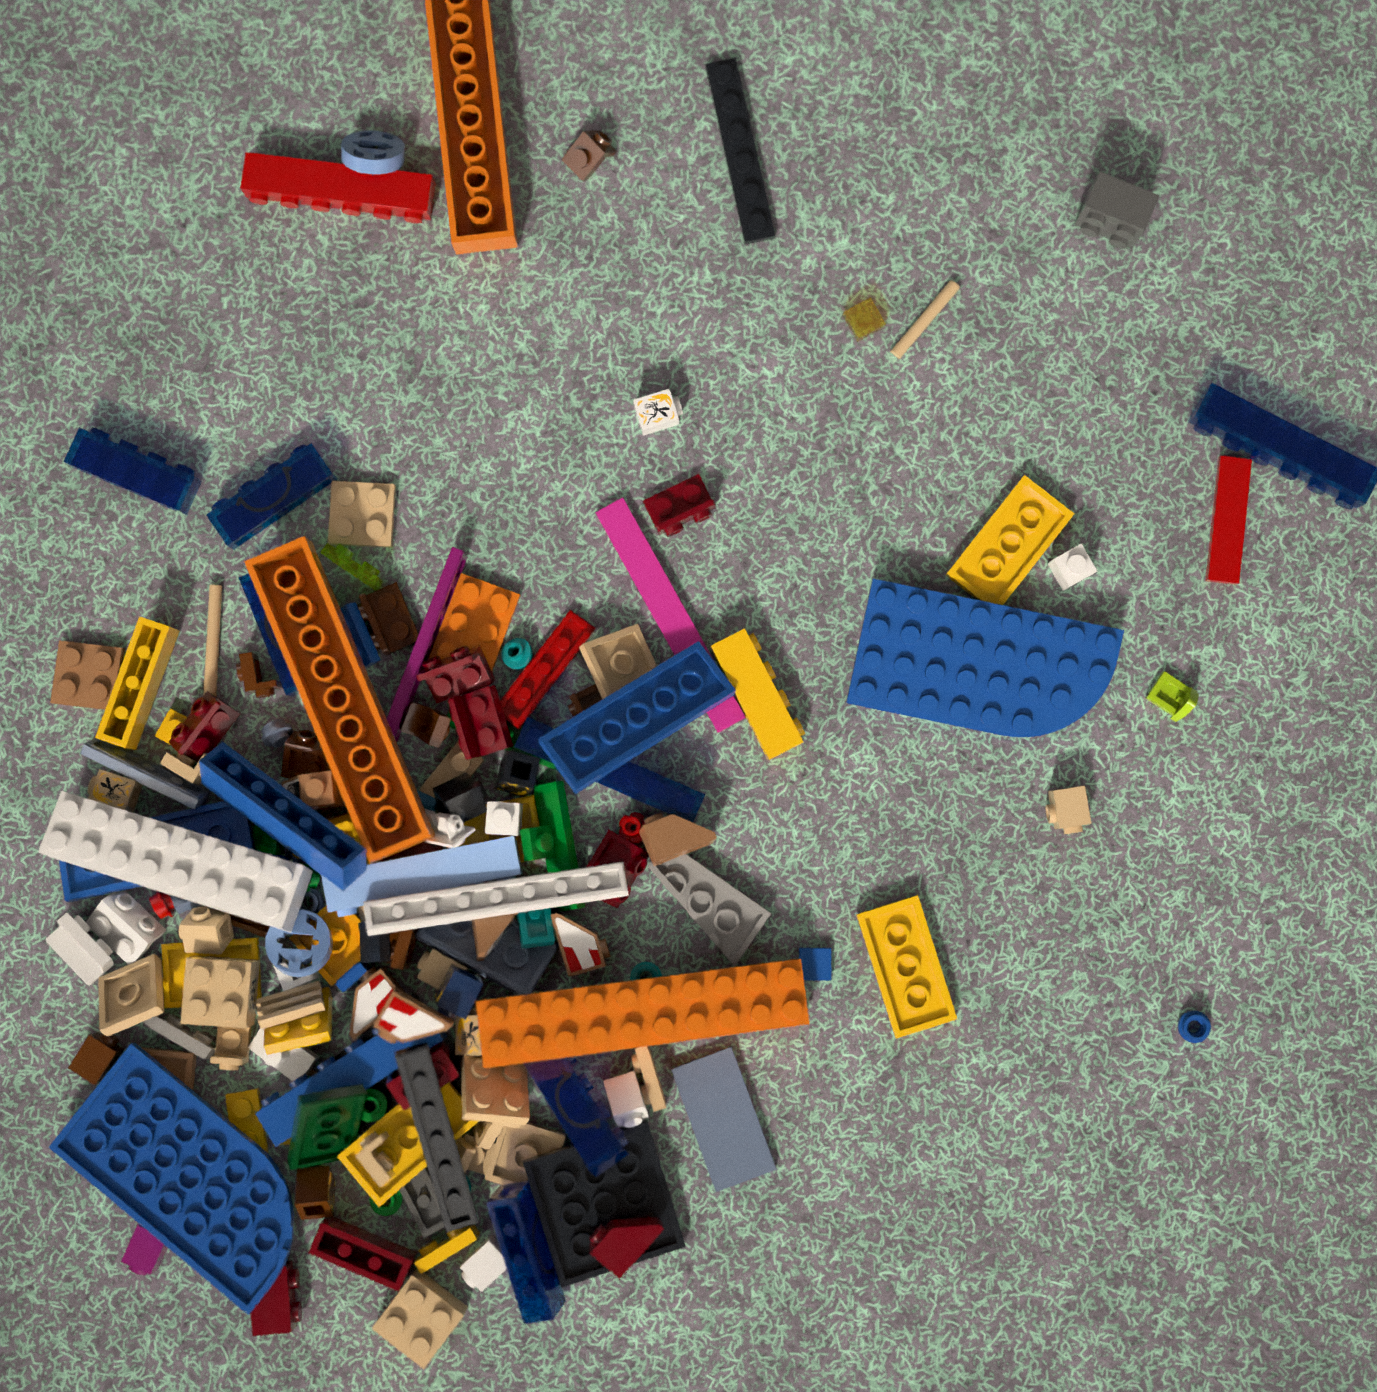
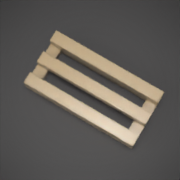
(290, 1005)

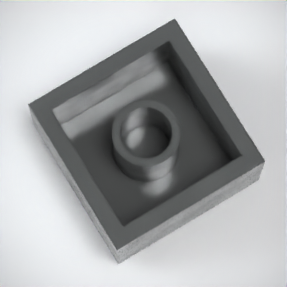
(1116, 211)

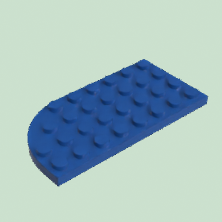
(978, 662)
(184, 1175)

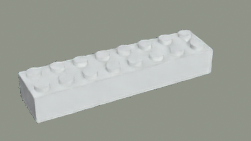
(176, 861)

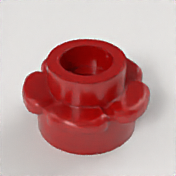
(625, 827)
(162, 904)

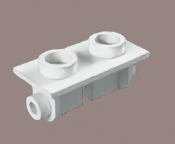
(448, 829)

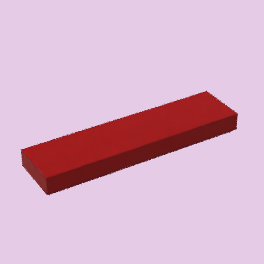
(1228, 520)
(545, 668)

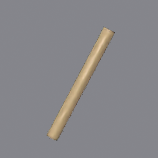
(212, 640)

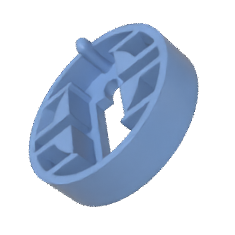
(360, 155)
(298, 958)

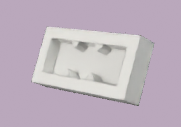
(290, 1063)

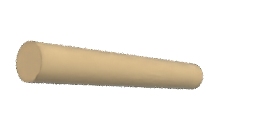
(925, 319)

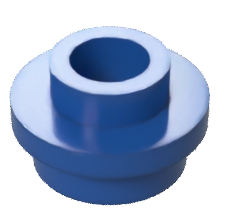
(1204, 1026)

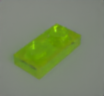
(342, 557)

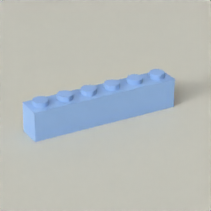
(427, 872)

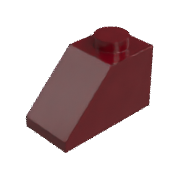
(623, 1242)

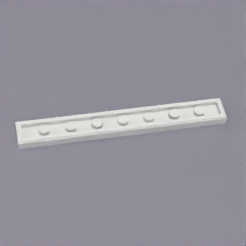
(495, 898)

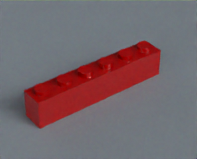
(336, 186)

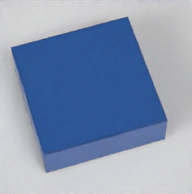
(816, 963)
(352, 976)

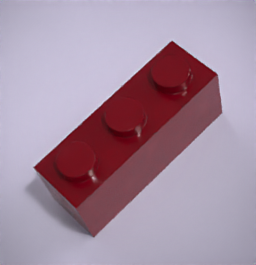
(362, 1253)

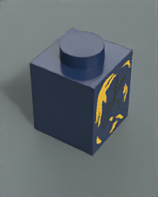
(457, 992)

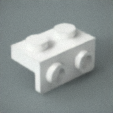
(125, 926)
(79, 950)

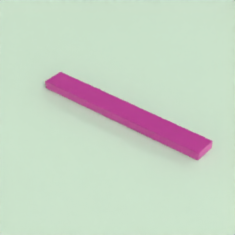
(659, 594)

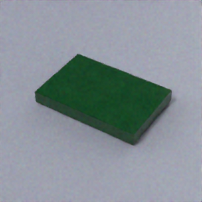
(325, 1125)

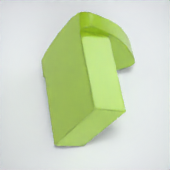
(1173, 696)

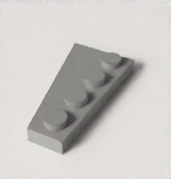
(715, 905)

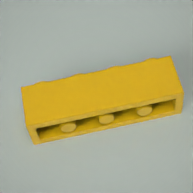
(137, 683)
(757, 694)

